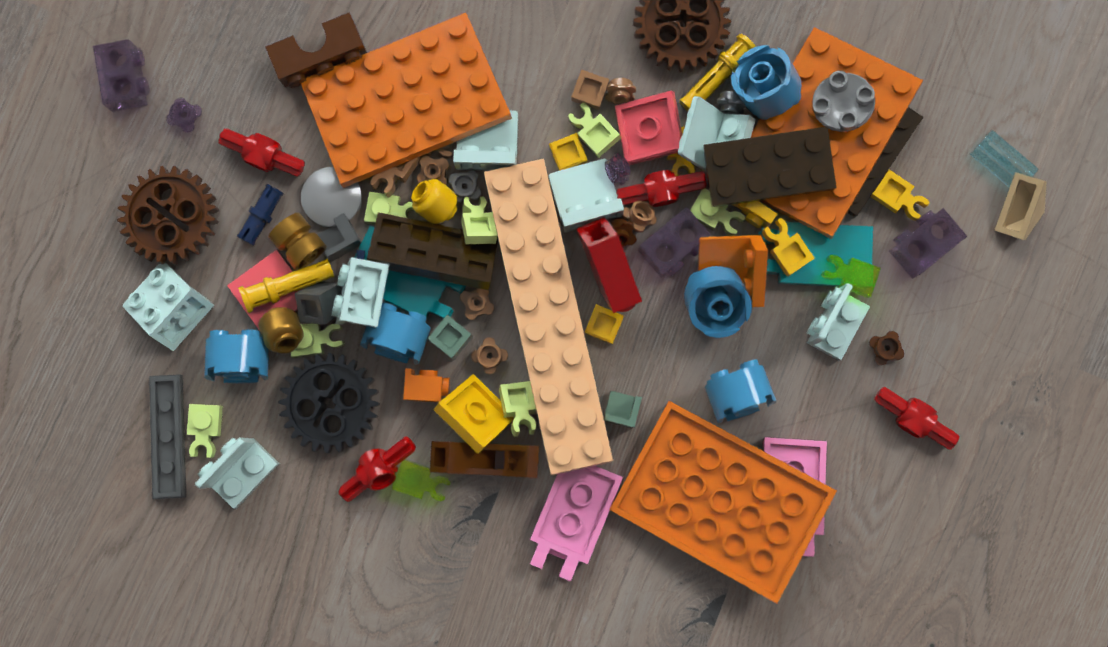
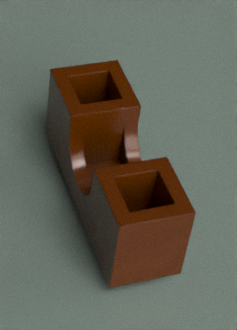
(341, 46)

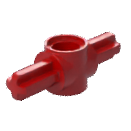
(261, 152)
(662, 188)
(916, 418)
(377, 469)

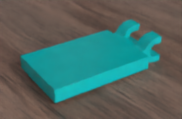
(847, 243)
(412, 291)

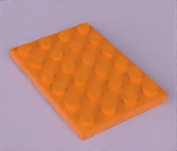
(405, 100)
(852, 151)
(723, 501)

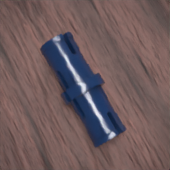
(260, 214)

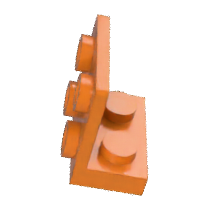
(743, 254)

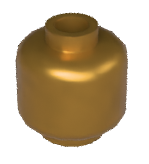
(281, 330)

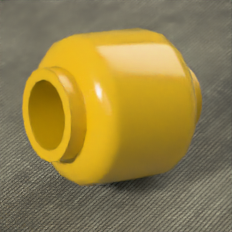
(434, 201)

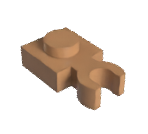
(390, 176)

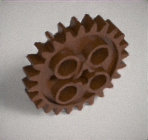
(682, 49)
(150, 237)

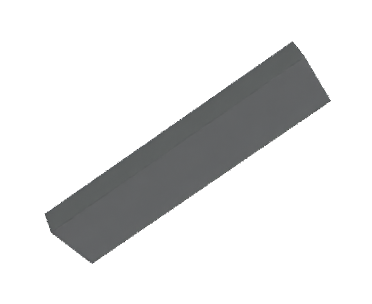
(167, 436)

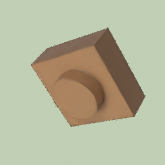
(590, 89)

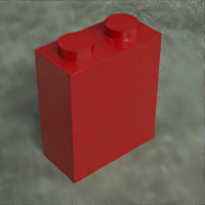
(609, 265)

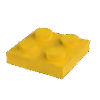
(474, 413)

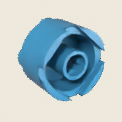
(766, 81)
(715, 285)
(398, 335)
(236, 357)
(739, 392)

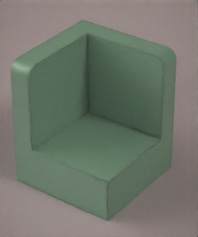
(450, 337)
(622, 409)

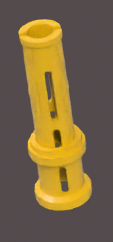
(719, 72)
(272, 289)

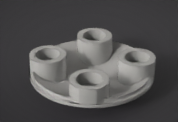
(843, 101)
(326, 199)

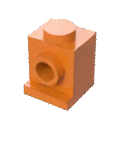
(425, 386)

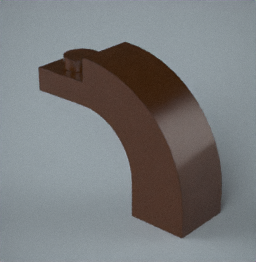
(492, 460)

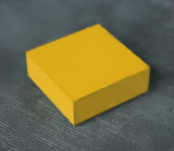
(568, 152)
(604, 324)

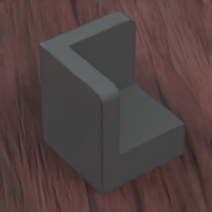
(340, 238)
(316, 302)

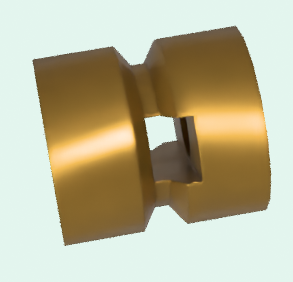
(294, 237)

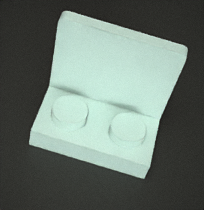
(709, 125)
(489, 148)
(585, 195)
(361, 292)
(167, 306)
(838, 323)
(237, 471)

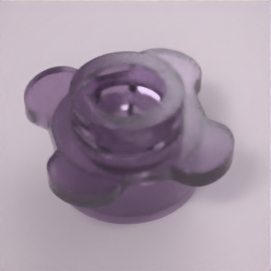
(175, 114)
(617, 169)

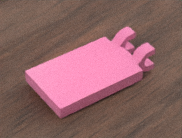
(807, 457)
(574, 517)

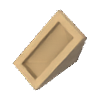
(1022, 206)

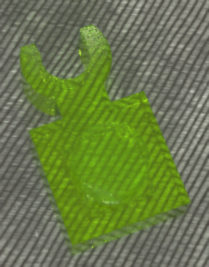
(856, 272)
(415, 479)

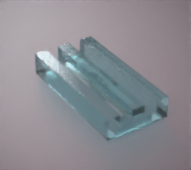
(993, 167)

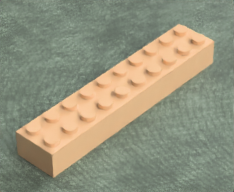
(548, 317)

